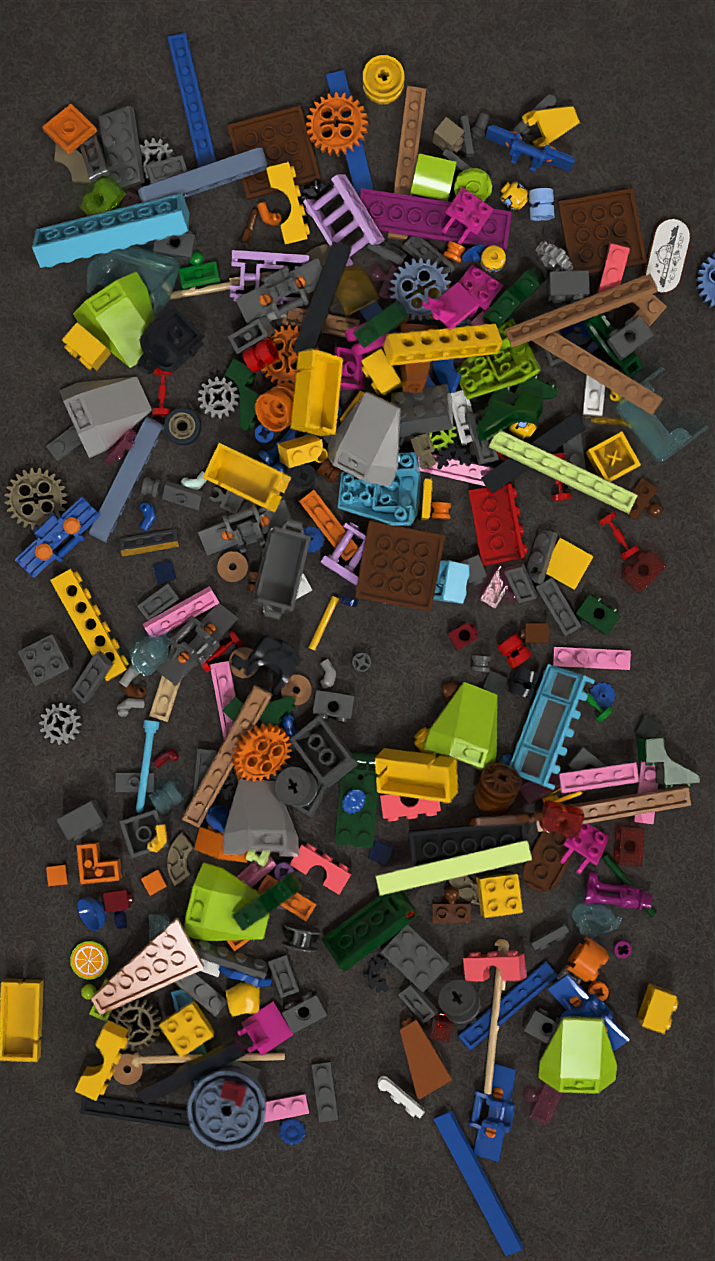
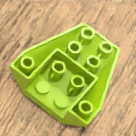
(119, 317)
(500, 370)
(466, 727)
(212, 903)
(579, 1057)

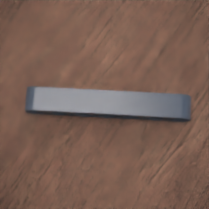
(207, 176)
(126, 478)

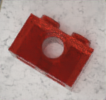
(653, 565)
(553, 811)
(634, 856)

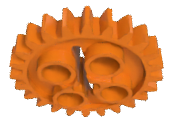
(337, 107)
(281, 374)
(261, 752)

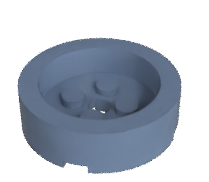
(224, 1130)

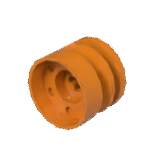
(276, 407)

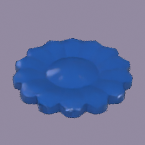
(473, 253)
(316, 538)
(603, 694)
(353, 801)
(291, 1131)

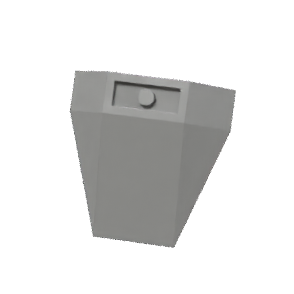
(105, 410)
(368, 441)
(259, 821)

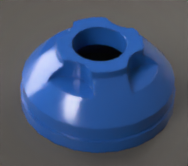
(92, 913)

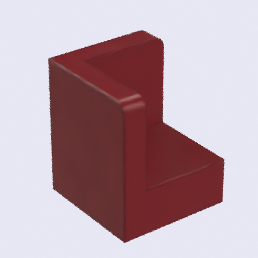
(234, 1091)

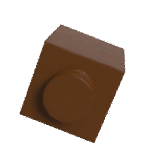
(535, 633)

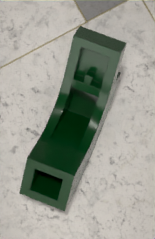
(381, 324)

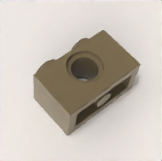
(448, 136)

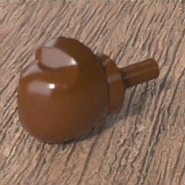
(449, 690)

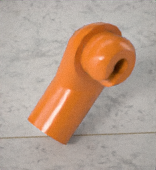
(268, 217)

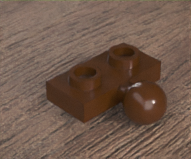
(644, 493)
(451, 911)

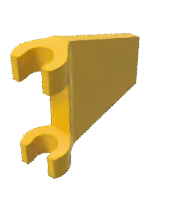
(551, 123)

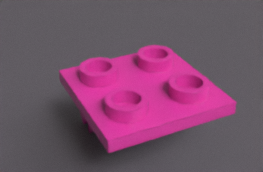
(469, 211)
(481, 287)
(452, 305)
(589, 844)
(266, 1029)

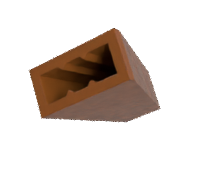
(414, 374)
(424, 1062)

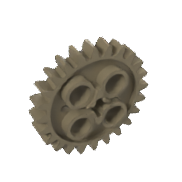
(34, 481)

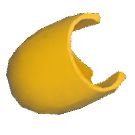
(243, 999)

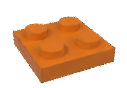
(69, 129)

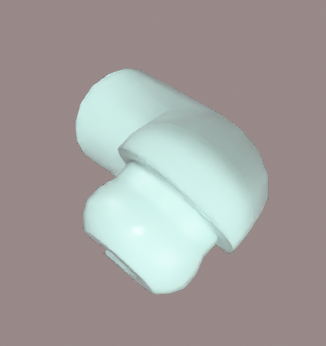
(194, 483)

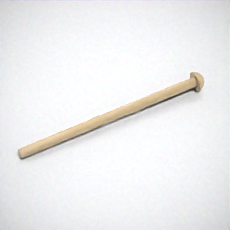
(215, 287)
(503, 947)
(136, 1059)

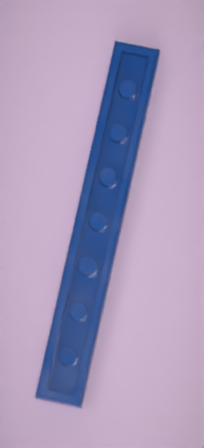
(192, 99)
(356, 160)
(478, 1183)

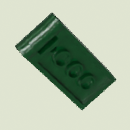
(359, 827)
(369, 928)

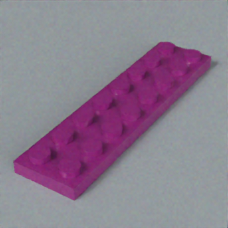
(427, 219)

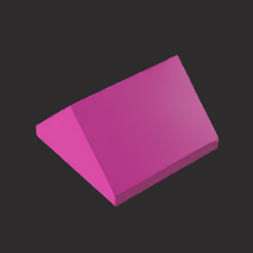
(352, 374)

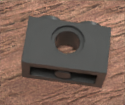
(183, 251)
(251, 334)
(622, 347)
(345, 703)
(581, 759)
(296, 1020)
(536, 1020)

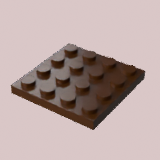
(283, 140)
(594, 222)
(399, 566)

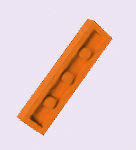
(327, 523)

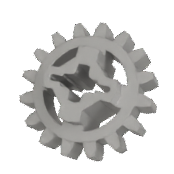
(159, 153)
(553, 257)
(224, 390)
(65, 735)

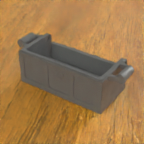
(281, 569)

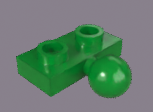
(198, 273)

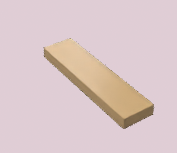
(164, 698)

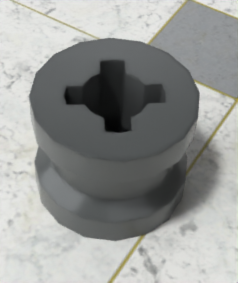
(151, 486)
(361, 662)
(480, 663)

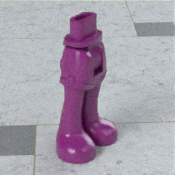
(627, 896)

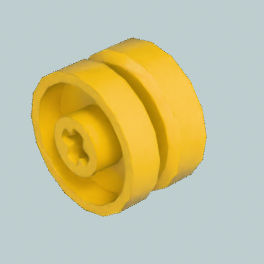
(379, 69)

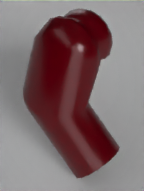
(165, 756)

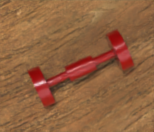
(161, 394)
(561, 496)
(618, 535)
(222, 649)

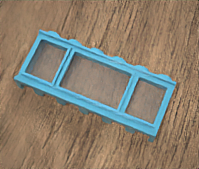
(548, 724)

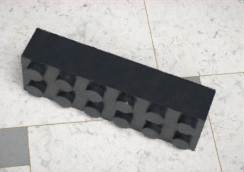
(453, 841)

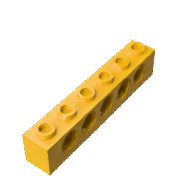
(442, 344)
(62, 584)

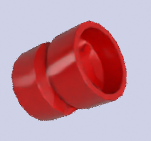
(258, 356)
(512, 643)

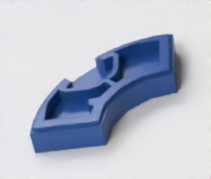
(447, 373)
(233, 974)

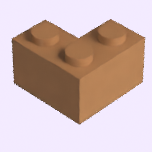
(648, 308)

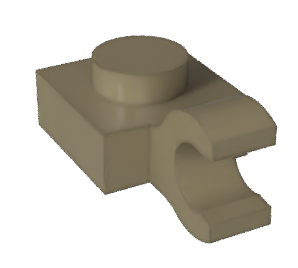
(423, 447)

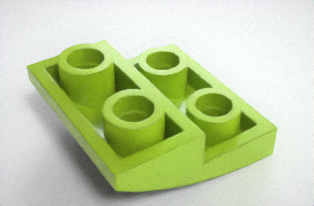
(433, 177)

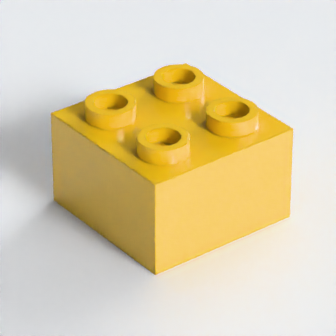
(86, 346)
(384, 376)
(613, 458)
(499, 894)
(657, 1008)
(187, 1028)

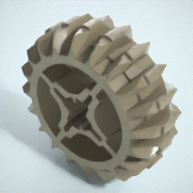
(143, 1026)

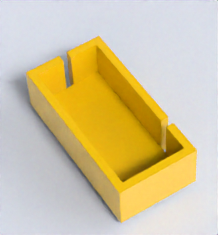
(317, 393)
(246, 477)
(416, 775)
(21, 1019)

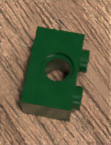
(586, 613)

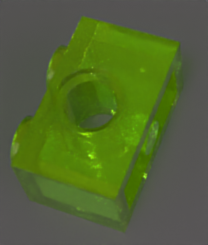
(111, 194)

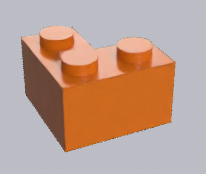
(211, 843)
(94, 869)

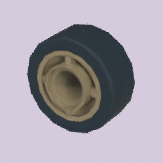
(185, 437)

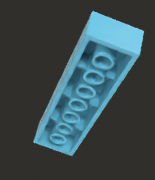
(111, 230)

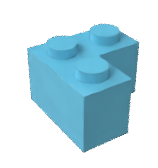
(451, 582)

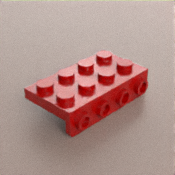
(497, 525)

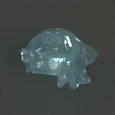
(150, 653)
(595, 919)

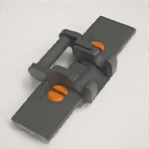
(278, 285)
(225, 535)
(201, 647)

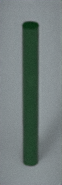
(623, 878)

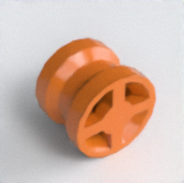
(454, 252)
(441, 510)
(596, 987)

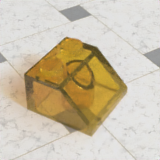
(355, 290)

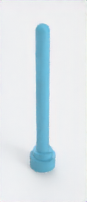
(150, 729)

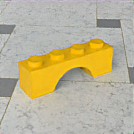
(281, 178)
(94, 1077)

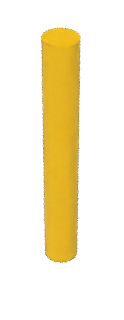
(323, 623)

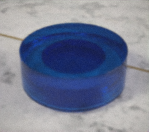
(349, 601)
(120, 919)

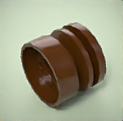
(497, 788)

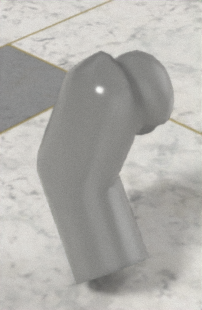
(330, 674)
(129, 675)
(129, 703)

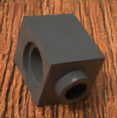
(476, 570)

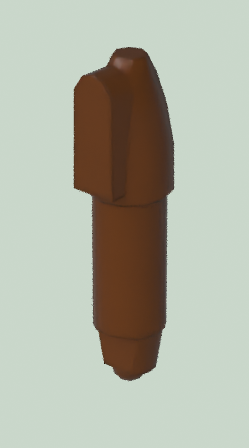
(250, 225)

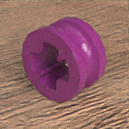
(621, 943)

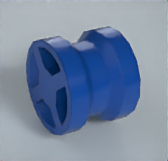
(264, 437)

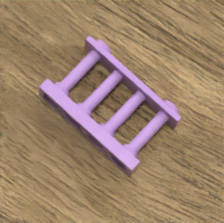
(354, 204)
(331, 561)

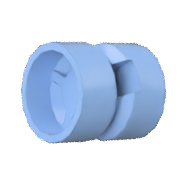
(541, 204)

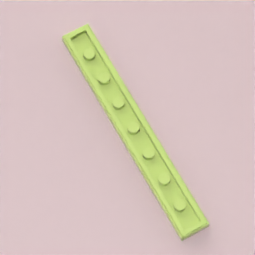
(563, 471)
(453, 867)

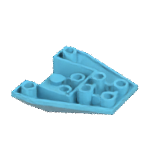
(384, 503)

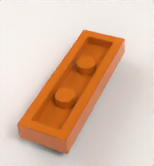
(297, 904)

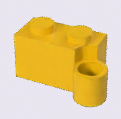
(302, 451)

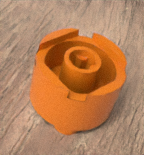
(587, 960)

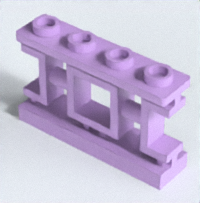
(269, 262)

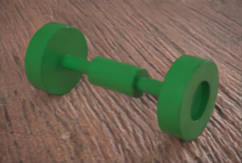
(603, 713)

